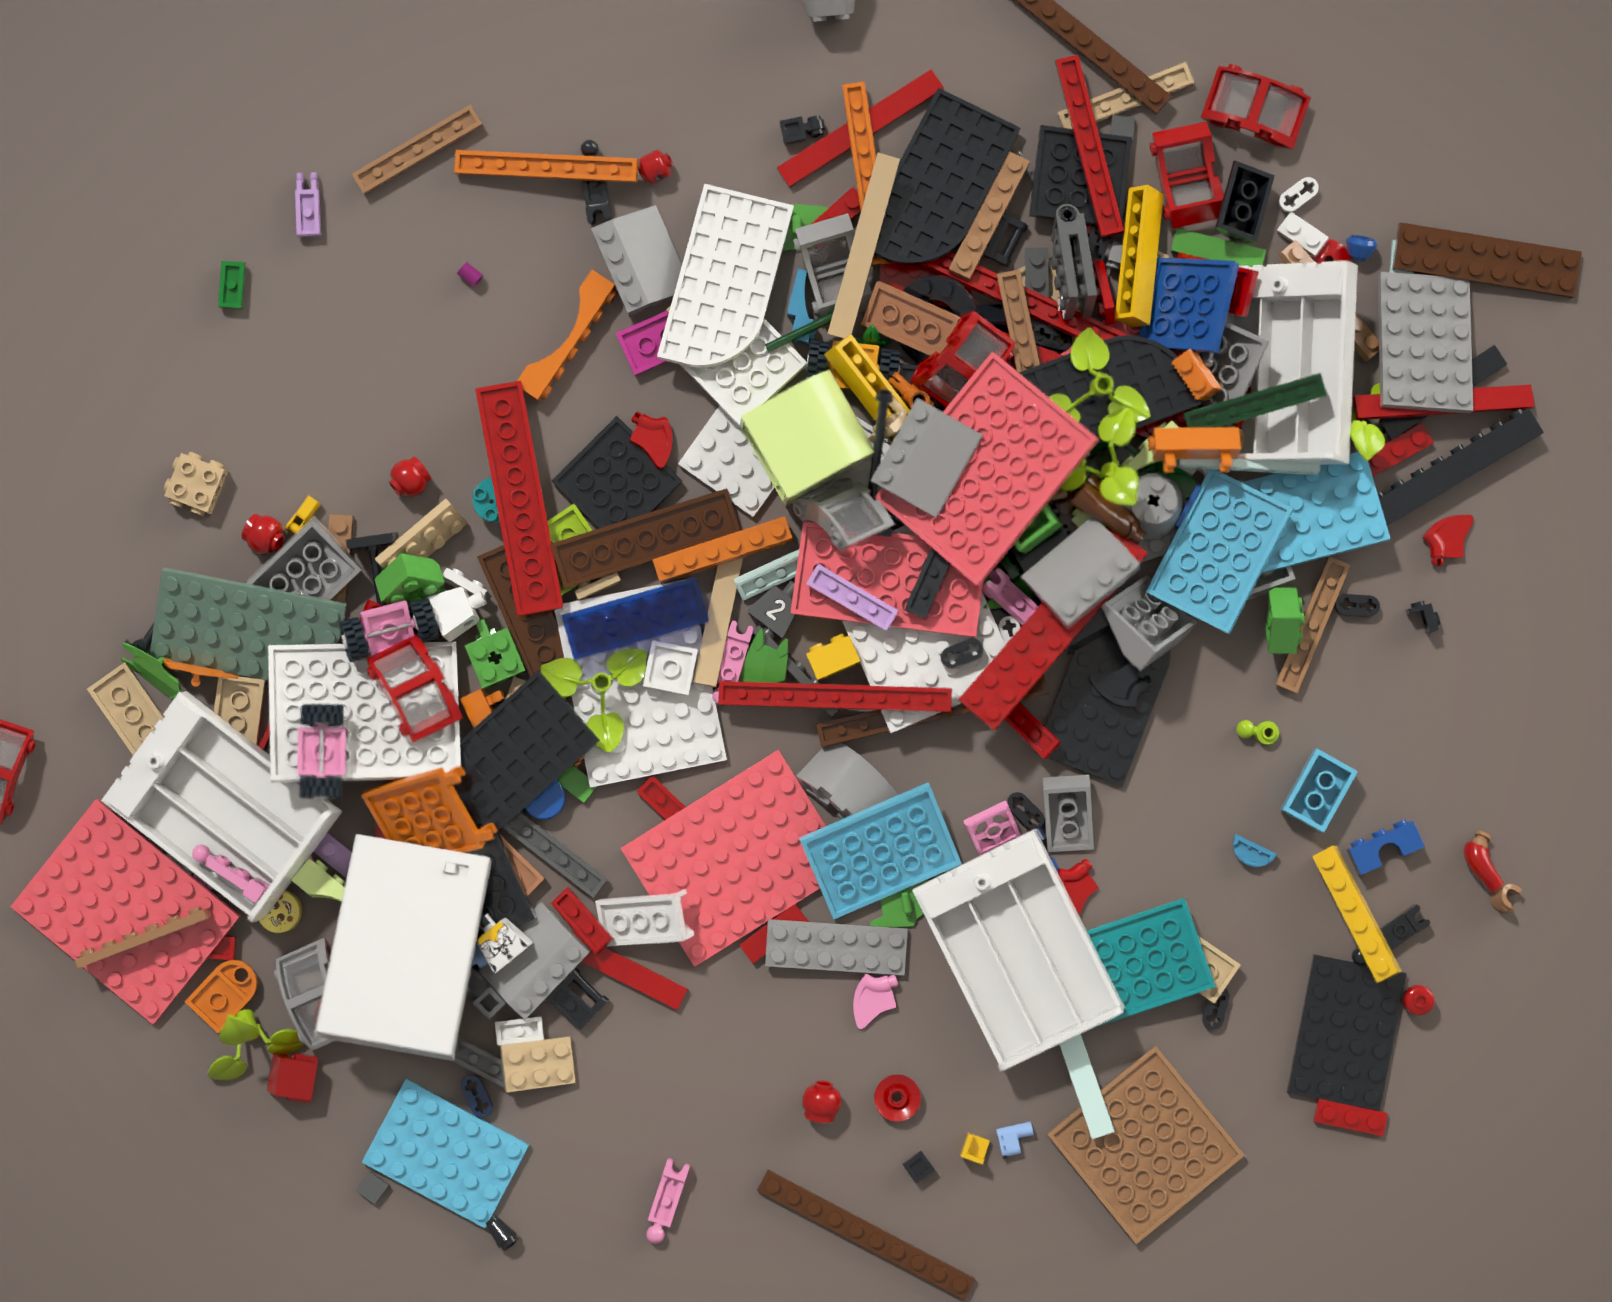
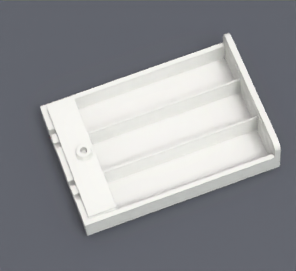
(1310, 331)
(214, 788)
(403, 947)
(1018, 949)

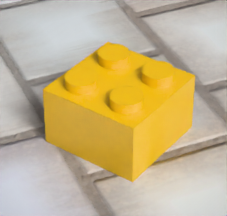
(833, 657)

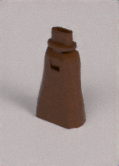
(1115, 516)

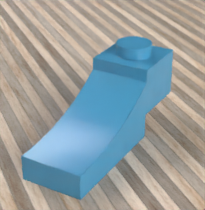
(797, 307)

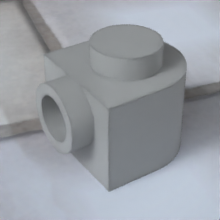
(1114, 255)

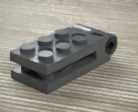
(1072, 263)

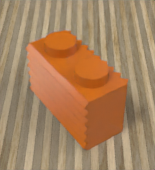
(1196, 375)

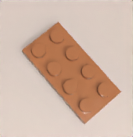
(909, 319)

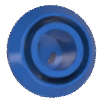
(1360, 247)

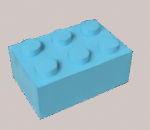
(1318, 790)

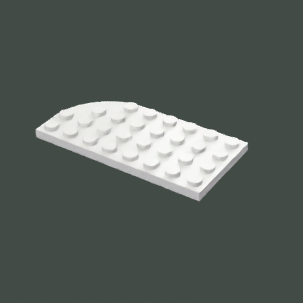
(725, 277)

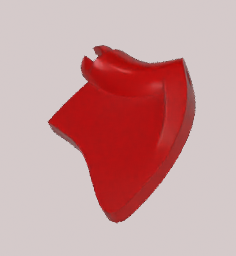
(653, 436)
(1447, 538)
(1078, 883)

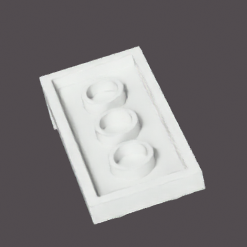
(644, 919)

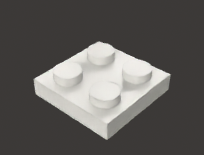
(670, 667)

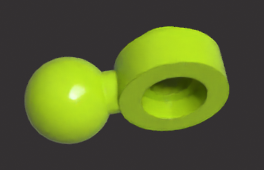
(1246, 729)

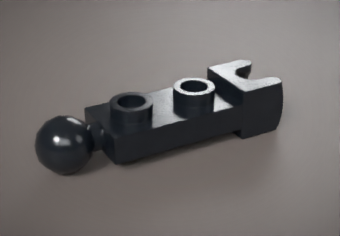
(595, 192)
(1396, 931)

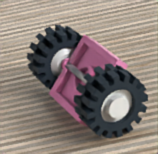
(387, 627)
(321, 751)

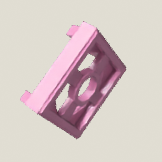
(984, 846)

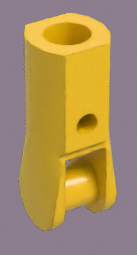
(305, 512)

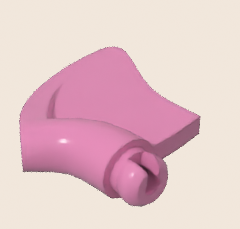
(873, 997)

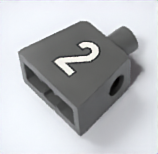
(775, 609)

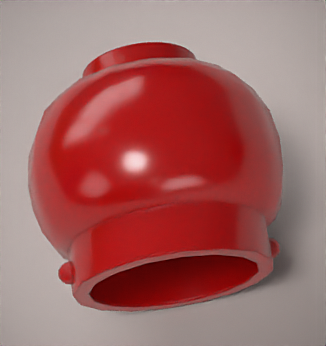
(409, 477)
(263, 534)
(821, 1102)

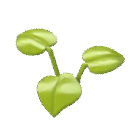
(1092, 353)
(1366, 438)
(1119, 484)
(626, 666)
(242, 1029)

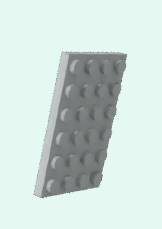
(1425, 342)

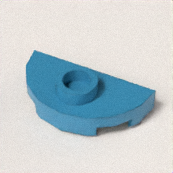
(1251, 853)

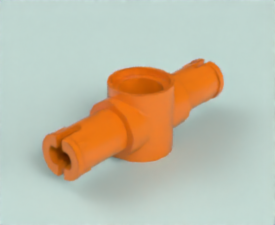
(907, 390)

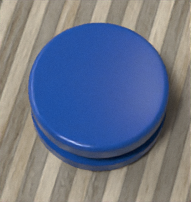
(548, 803)

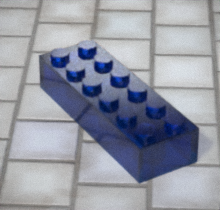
(635, 619)

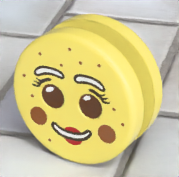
(284, 914)

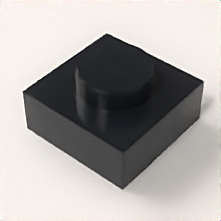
(918, 1166)

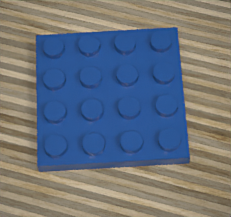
(1190, 303)

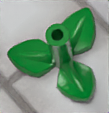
(872, 337)

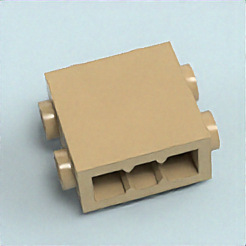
(195, 483)

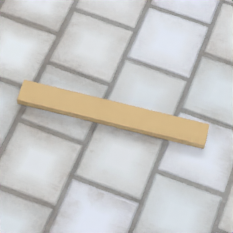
(863, 245)

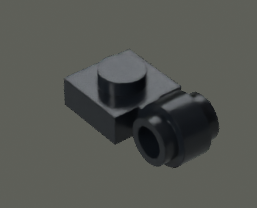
(794, 130)

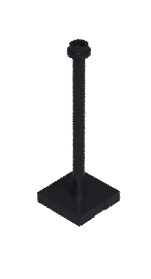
(884, 397)
(373, 545)

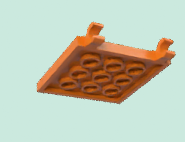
(427, 812)

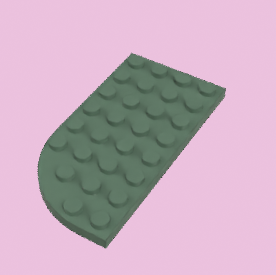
(233, 622)

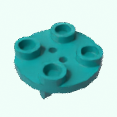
(481, 496)

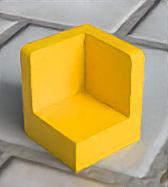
(974, 1148)

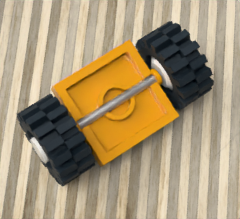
(818, 362)

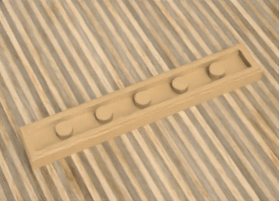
(1120, 100)
(719, 619)

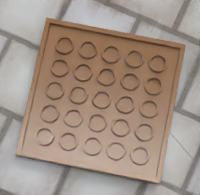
(1160, 1150)

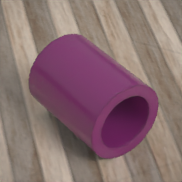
(470, 274)

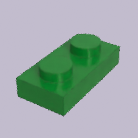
(231, 285)

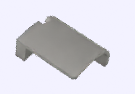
(844, 780)

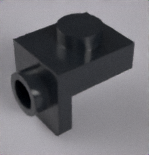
(1429, 617)

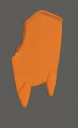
(197, 671)

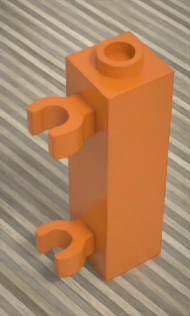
(1195, 444)
(479, 704)

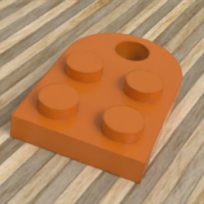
(223, 993)

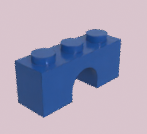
(1366, 853)

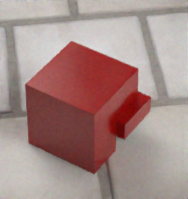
(293, 1076)

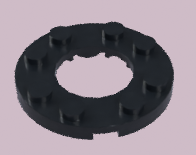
(945, 290)

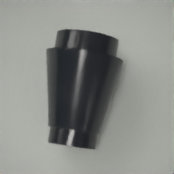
(501, 1233)

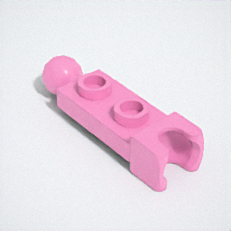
(1009, 596)
(733, 656)
(253, 888)
(666, 1201)

